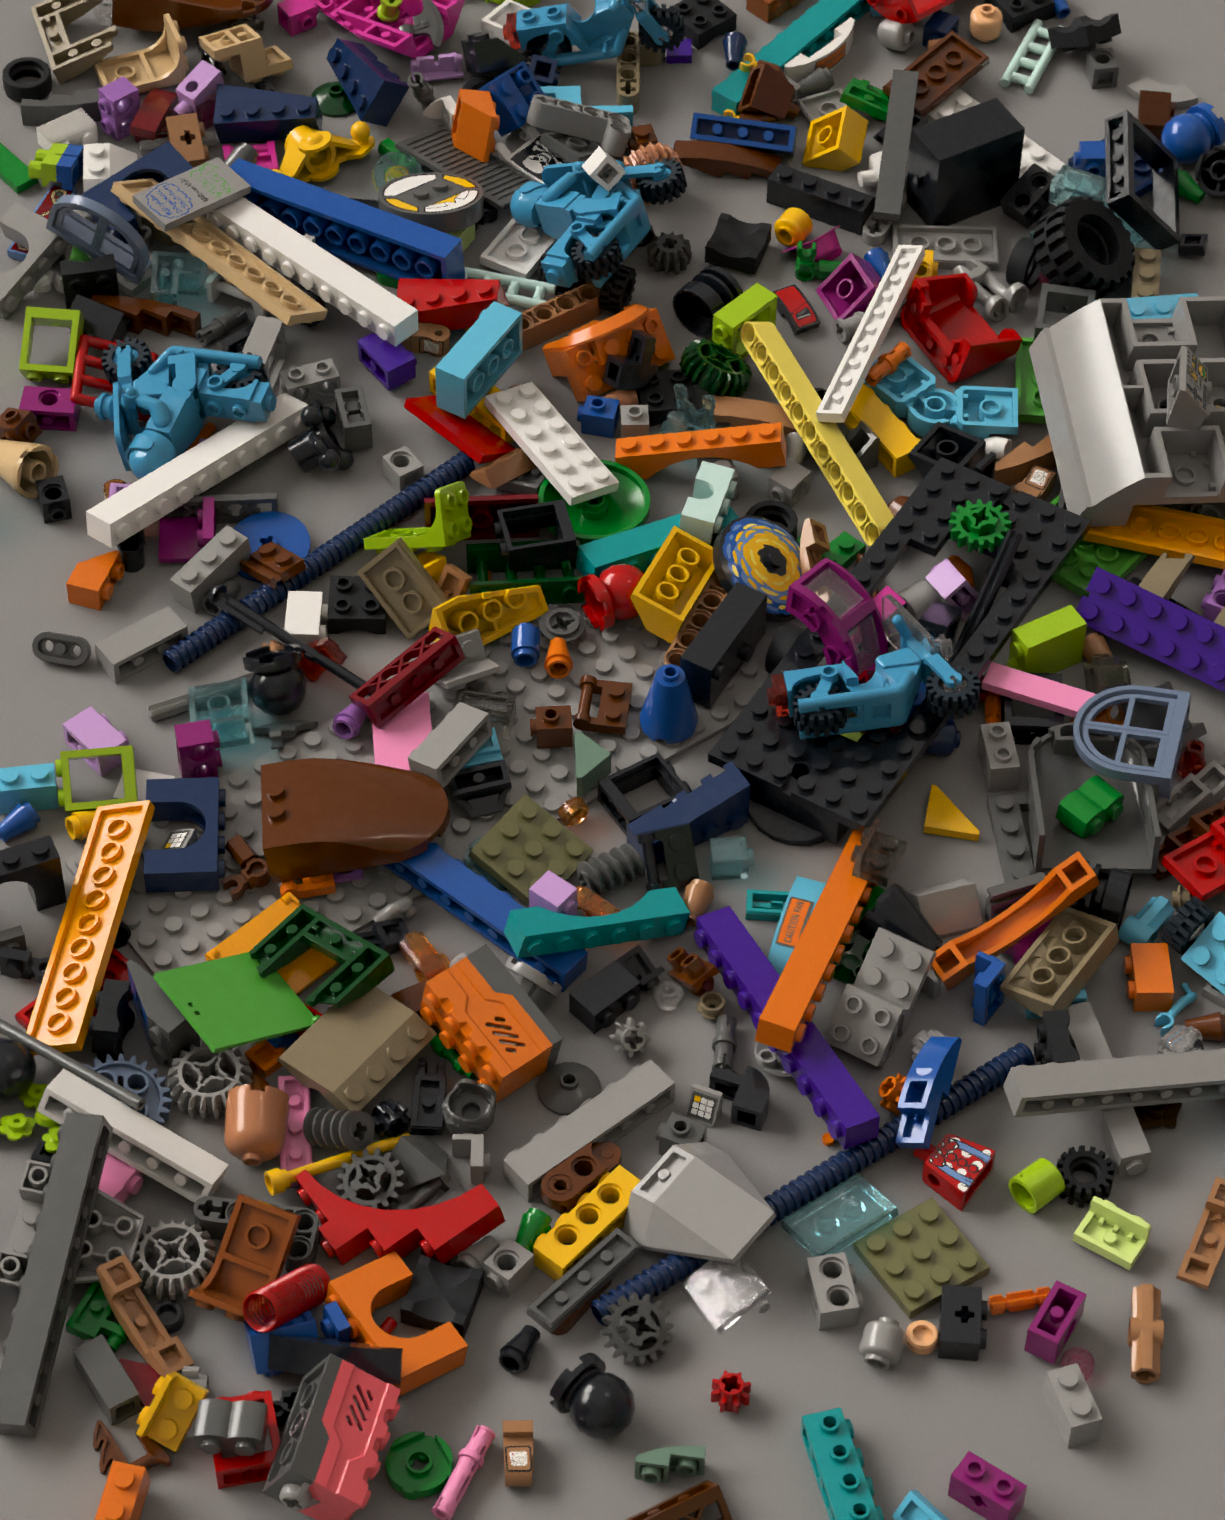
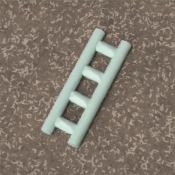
(1019, 59)
(515, 284)

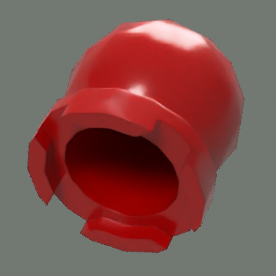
(610, 595)

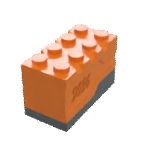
(490, 1022)

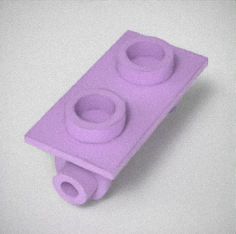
(446, 67)

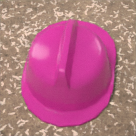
(827, 246)

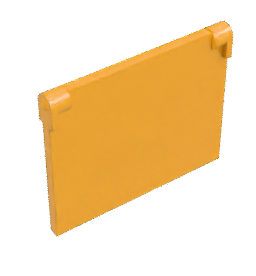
(298, 973)

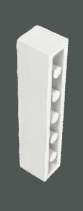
(137, 1138)

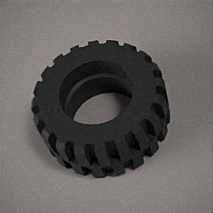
(1085, 224)

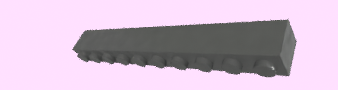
(51, 1271)

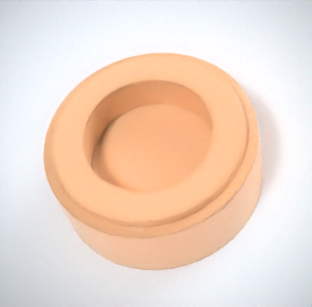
(922, 1337)

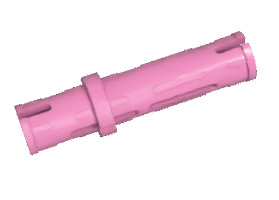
(470, 1460)

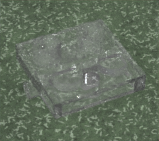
(727, 1291)

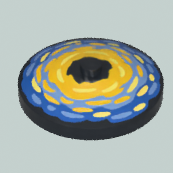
(760, 557)

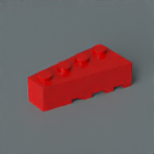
(450, 301)

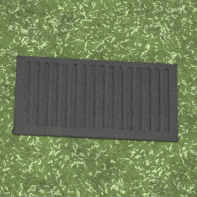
(436, 151)

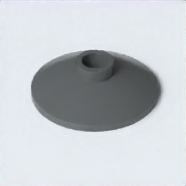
(564, 1097)

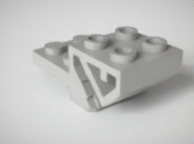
(881, 998)

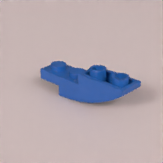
(923, 1088)

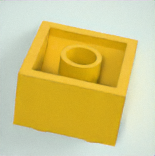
(835, 140)

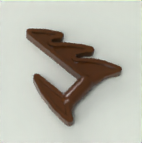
(111, 1451)

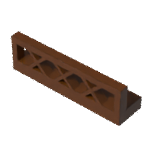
(687, 1502)

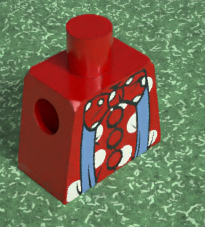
(956, 1168)

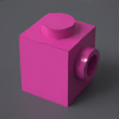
(297, 15)

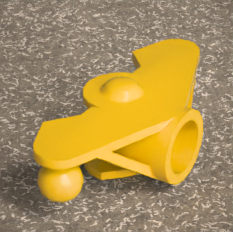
(317, 154)

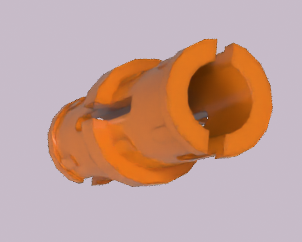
(888, 363)

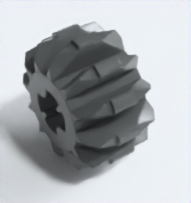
(669, 253)

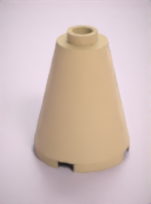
(25, 463)

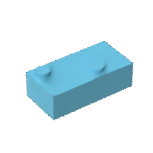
(479, 359)

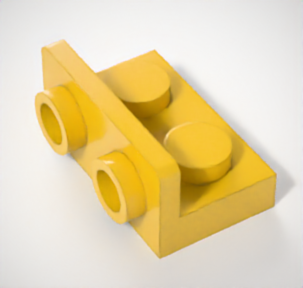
(171, 1410)

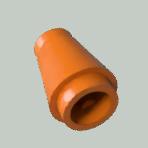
(558, 659)

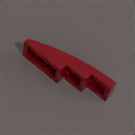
(153, 113)

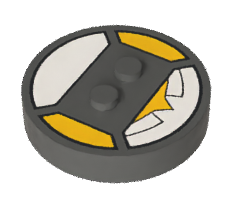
(434, 200)

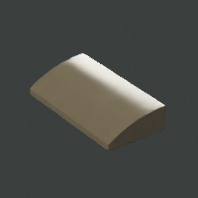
(1060, 961)

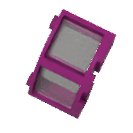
(841, 613)

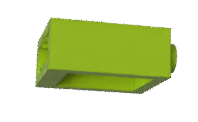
(753, 305)
(50, 317)
(129, 776)

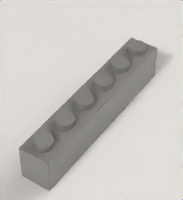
(600, 1119)

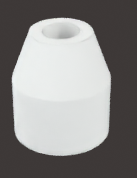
(998, 445)

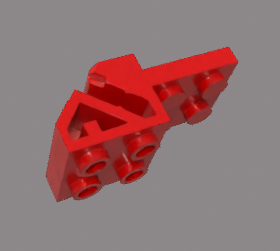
(1201, 863)

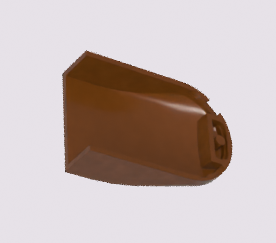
(148, 14)
(345, 816)

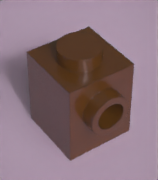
(552, 726)

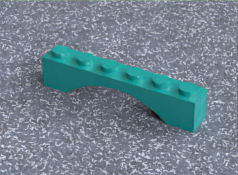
(542, 931)

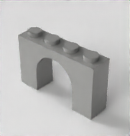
(43, 250)

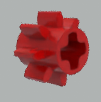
(730, 1392)

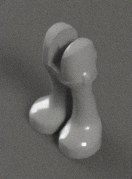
(1004, 298)

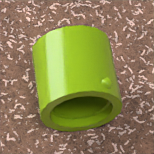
(1036, 1185)

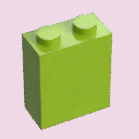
(1048, 642)

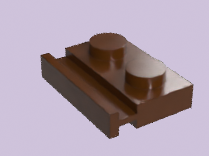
(272, 564)

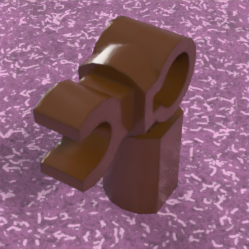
(254, 870)

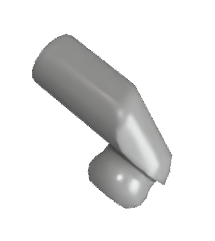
(393, 910)

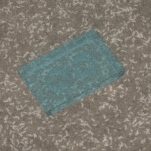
(840, 1217)

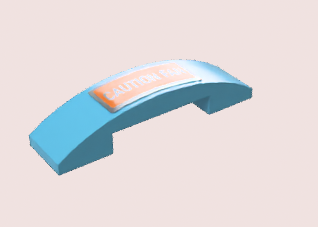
(793, 919)

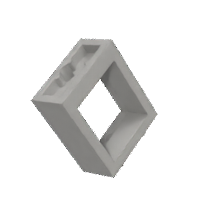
(265, 343)

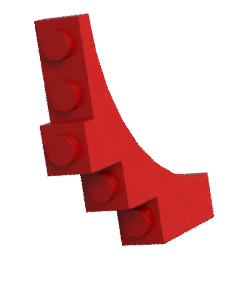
(438, 1229)

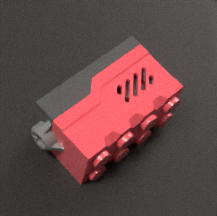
(332, 1441)

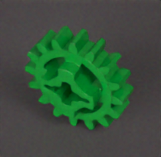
(979, 526)

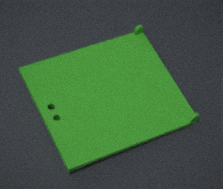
(232, 1003)

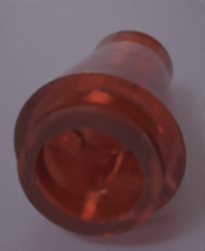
(1192, 759)

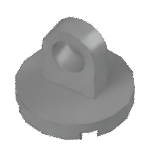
(532, 978)

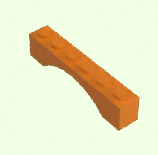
(752, 444)
(1048, 898)

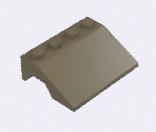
(357, 1049)

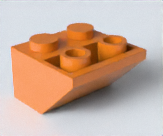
(475, 124)

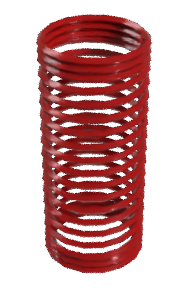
(291, 1283)

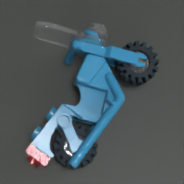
(556, 28)
(824, 694)

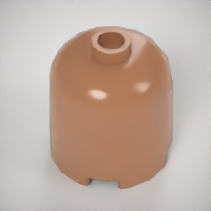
(256, 1123)

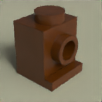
(641, 135)

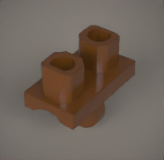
(692, 971)

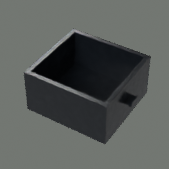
(963, 163)

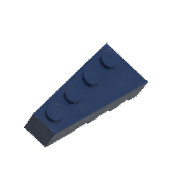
(262, 115)

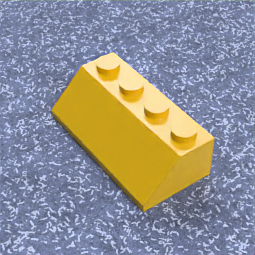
(673, 583)

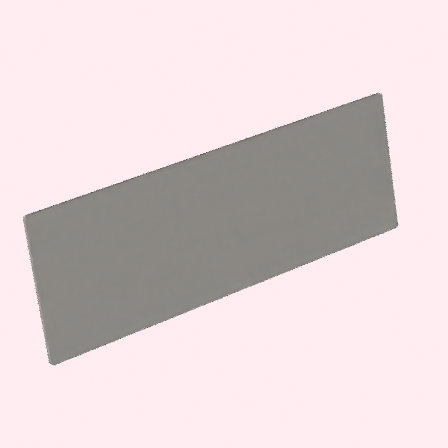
(181, 927)

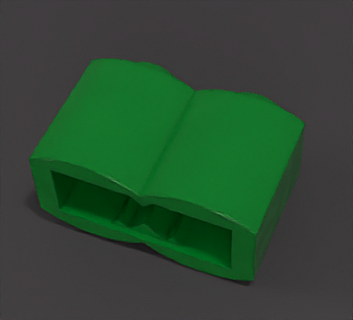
(1090, 807)

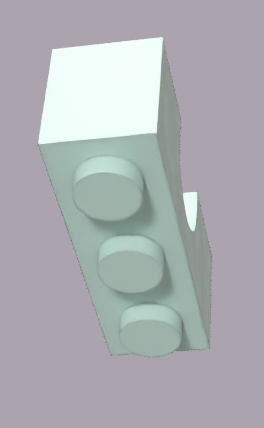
(709, 501)

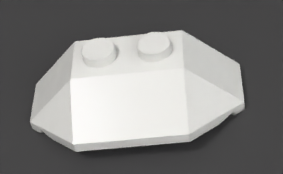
(103, 161)

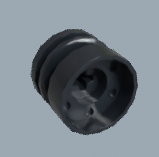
(704, 297)
(1109, 897)

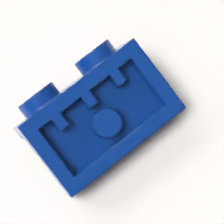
(987, 979)

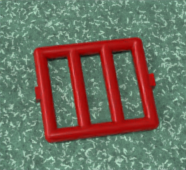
(81, 379)

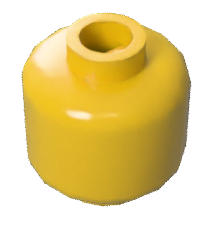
(793, 226)

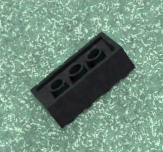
(819, 198)

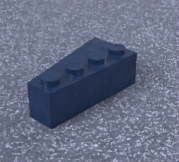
(366, 81)
(710, 810)

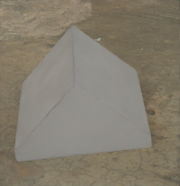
(949, 907)

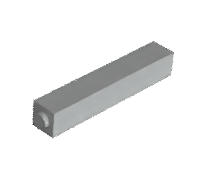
(1117, 1126)

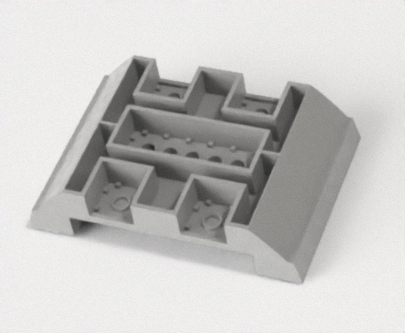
(1102, 403)

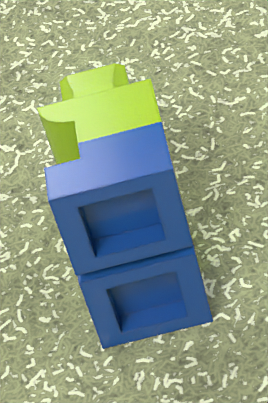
(58, 164)

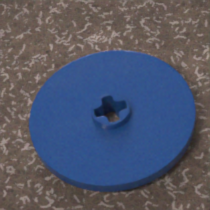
(277, 528)

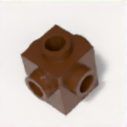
(19, 425)

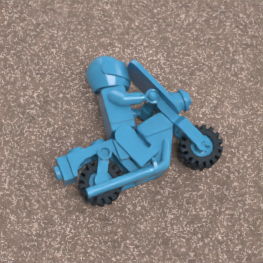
(591, 224)
(178, 395)

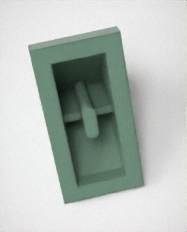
(591, 763)

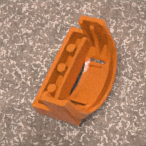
(612, 336)

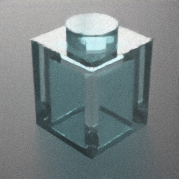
(730, 858)

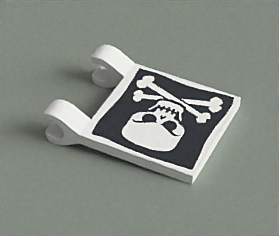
(531, 156)

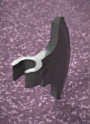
(427, 23)
(284, 729)

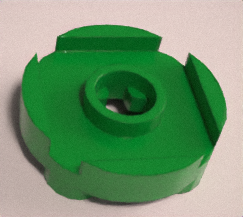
(414, 1482)

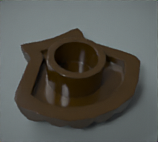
(1158, 1115)

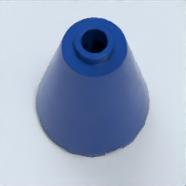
(669, 707)

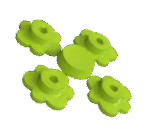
(19, 1126)

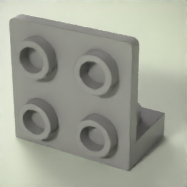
(473, 667)

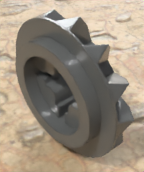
(567, 618)

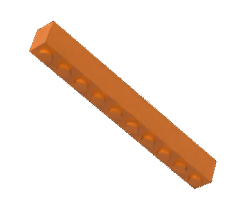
(814, 954)

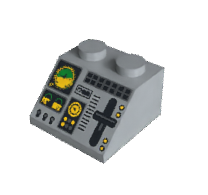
(1188, 392)

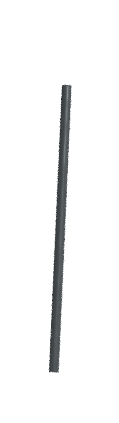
(72, 1066)

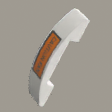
(827, 57)

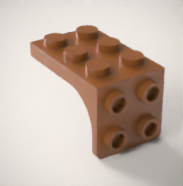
(248, 1257)

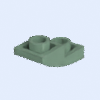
(656, 1464)

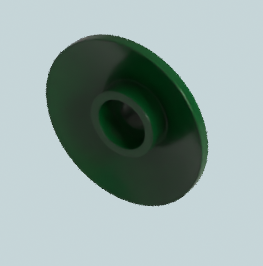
(333, 100)

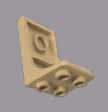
(152, 67)

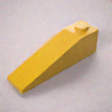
(490, 612)

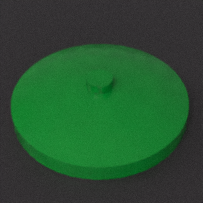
(608, 513)

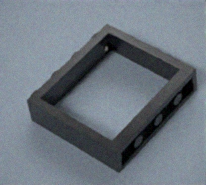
(1122, 138)

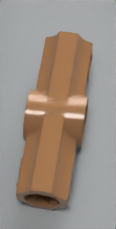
(1145, 1333)

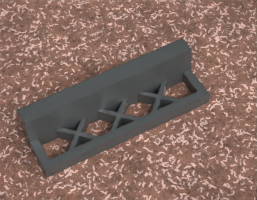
(230, 507)

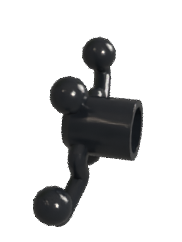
(318, 443)

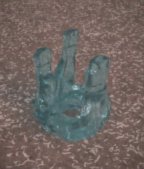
(687, 416)

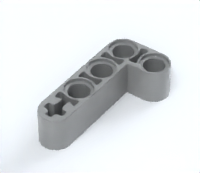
(582, 122)

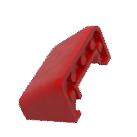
(950, 329)

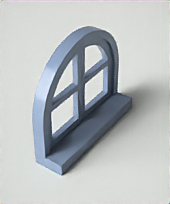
(94, 239)
(1170, 738)

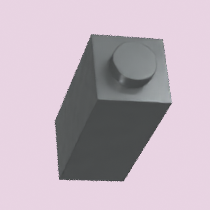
(106, 1379)

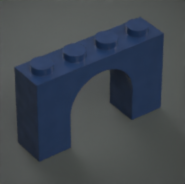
(158, 164)
(196, 865)

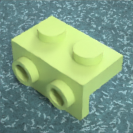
(1113, 1233)

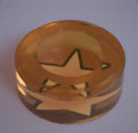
(573, 811)

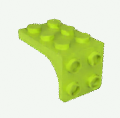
(450, 524)

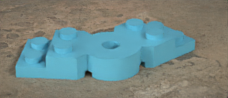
(972, 409)

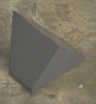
(864, 444)
(420, 1159)

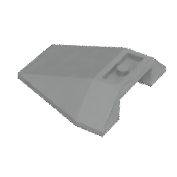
(696, 1206)
(111, 1230)

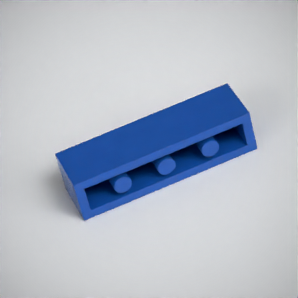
(746, 133)

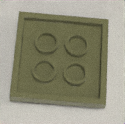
(527, 846)
(919, 1255)

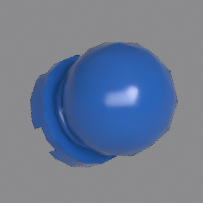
(1193, 133)

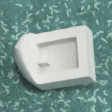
(441, 109)

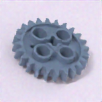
(136, 1075)

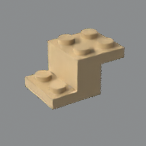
(246, 53)

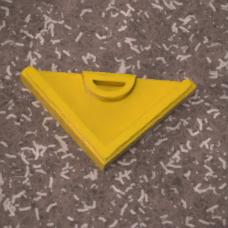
(946, 819)

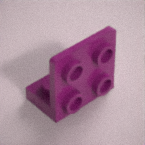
(185, 536)

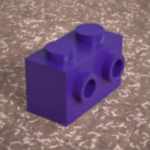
(386, 362)

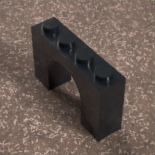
(39, 867)

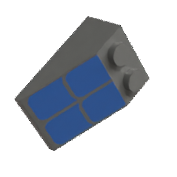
(160, 1019)

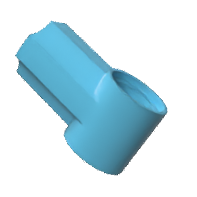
(1148, 922)

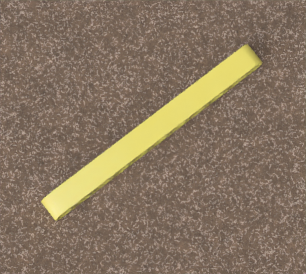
(822, 439)

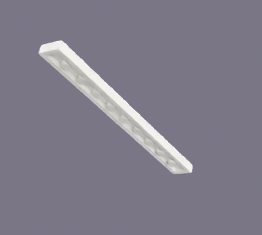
(870, 334)

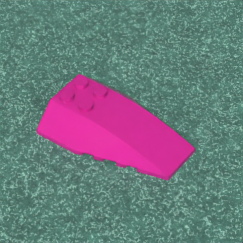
(362, 20)

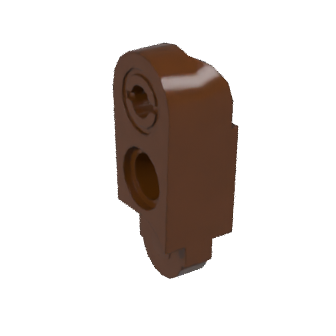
(565, 1186)

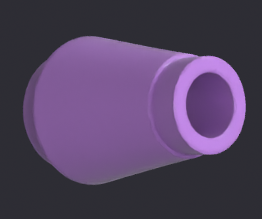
(349, 721)

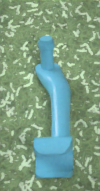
(1168, 1018)

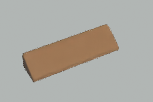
(503, 469)

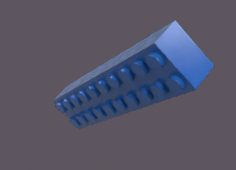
(353, 228)

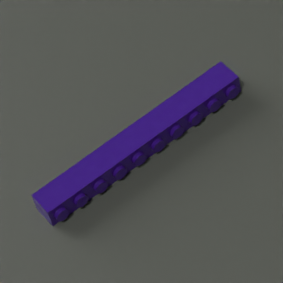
(811, 1062)

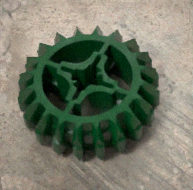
(715, 368)

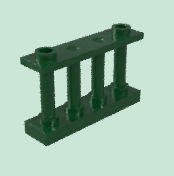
(555, 590)

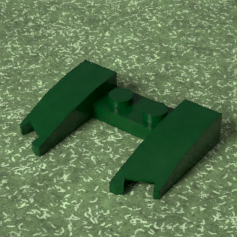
(361, 962)

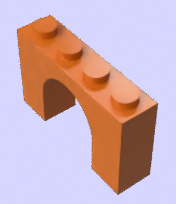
(377, 1285)

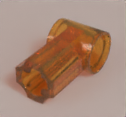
(423, 956)

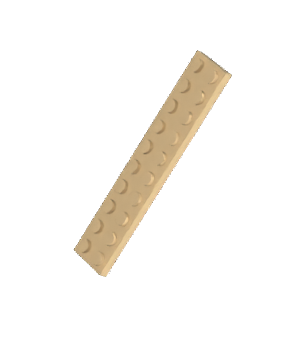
(233, 263)

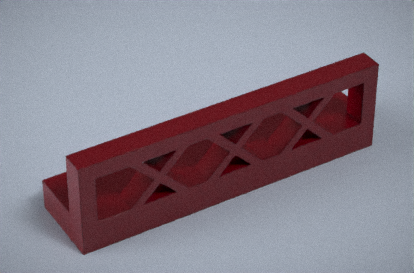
(412, 677)

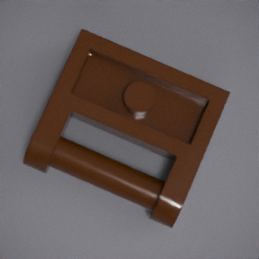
(612, 709)

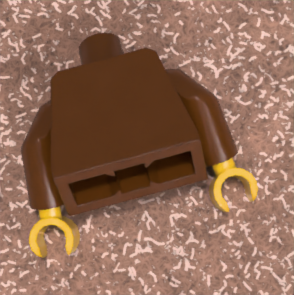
(766, 93)

